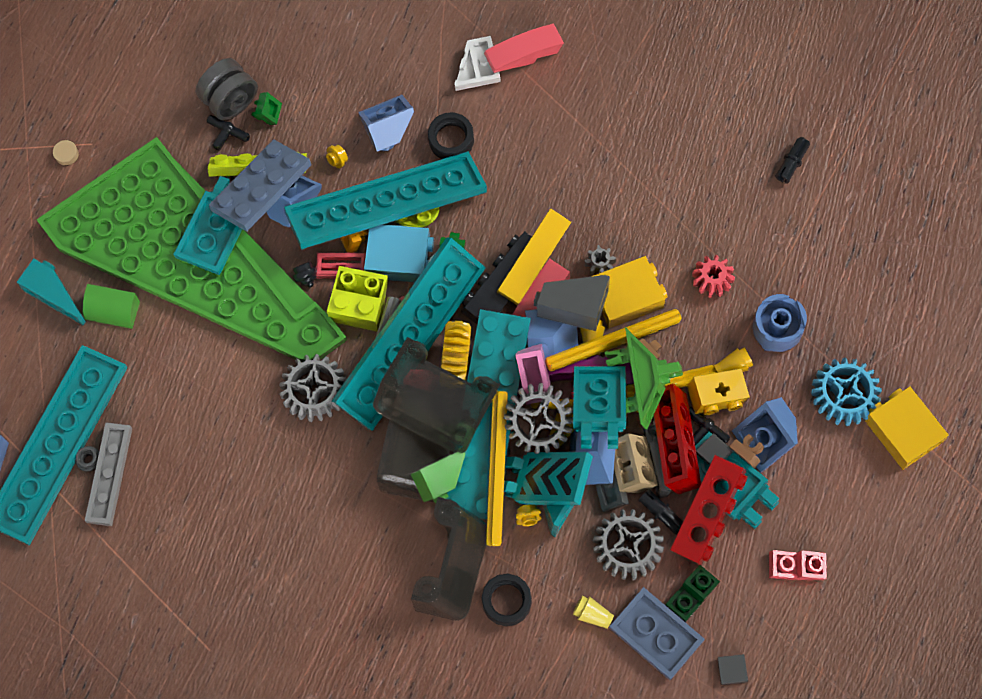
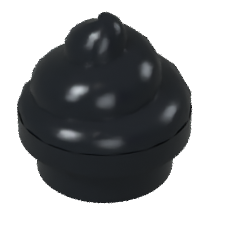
(305, 274)

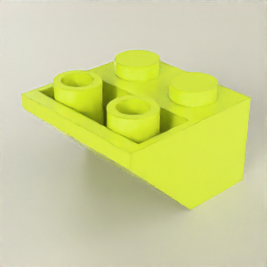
(358, 298)

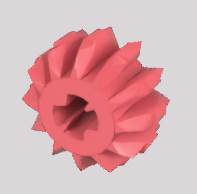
(717, 268)

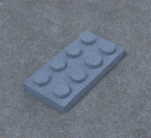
(260, 185)

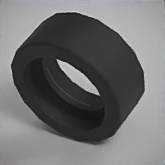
(445, 120)
(492, 585)

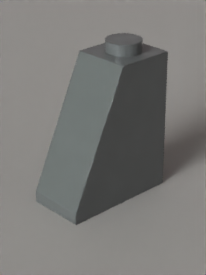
(573, 301)

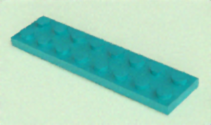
(385, 200)
(419, 317)
(493, 356)
(55, 442)

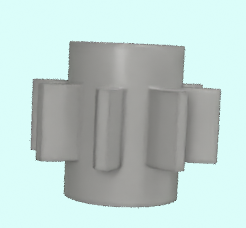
(599, 255)

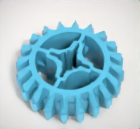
(838, 385)

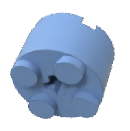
(785, 311)

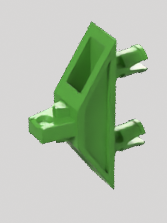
(648, 376)

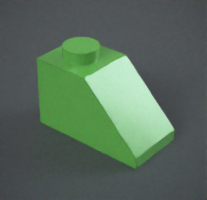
(439, 477)

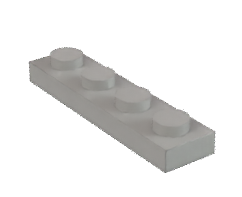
(108, 474)

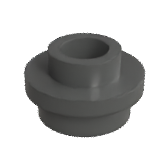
(82, 454)

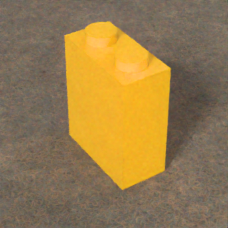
(632, 292)
(906, 427)

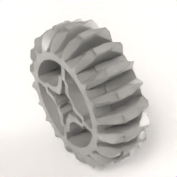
(293, 384)
(528, 413)
(618, 549)

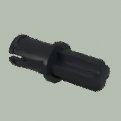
(792, 160)
(661, 511)

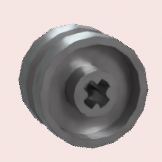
(226, 89)

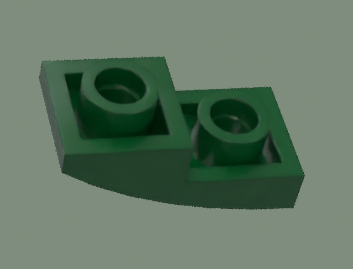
(692, 593)

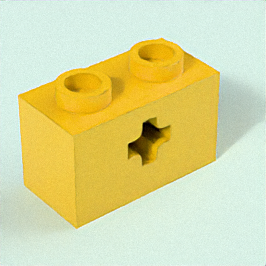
(718, 391)

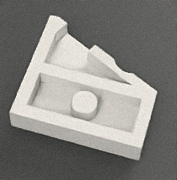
(475, 67)

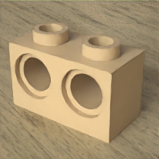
(634, 464)

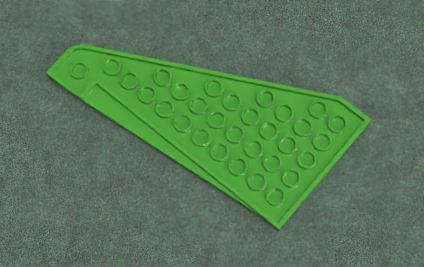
(131, 227)

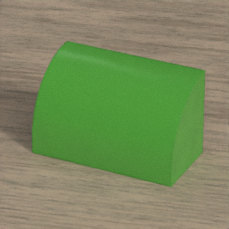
(110, 306)

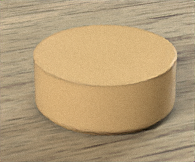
(65, 152)

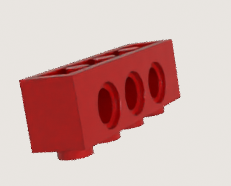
(676, 441)
(718, 471)

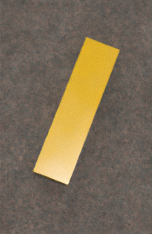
(534, 256)

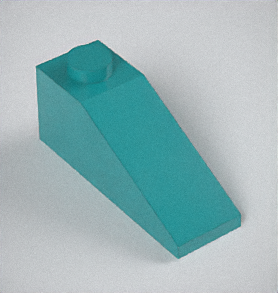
(45, 285)

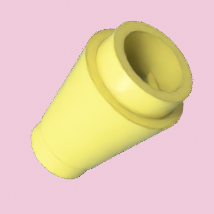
(592, 612)

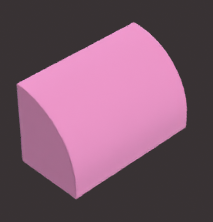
(533, 369)

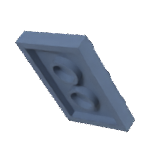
(656, 633)

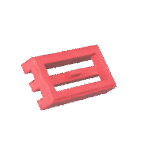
(321, 274)

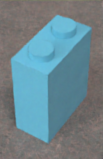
(398, 251)

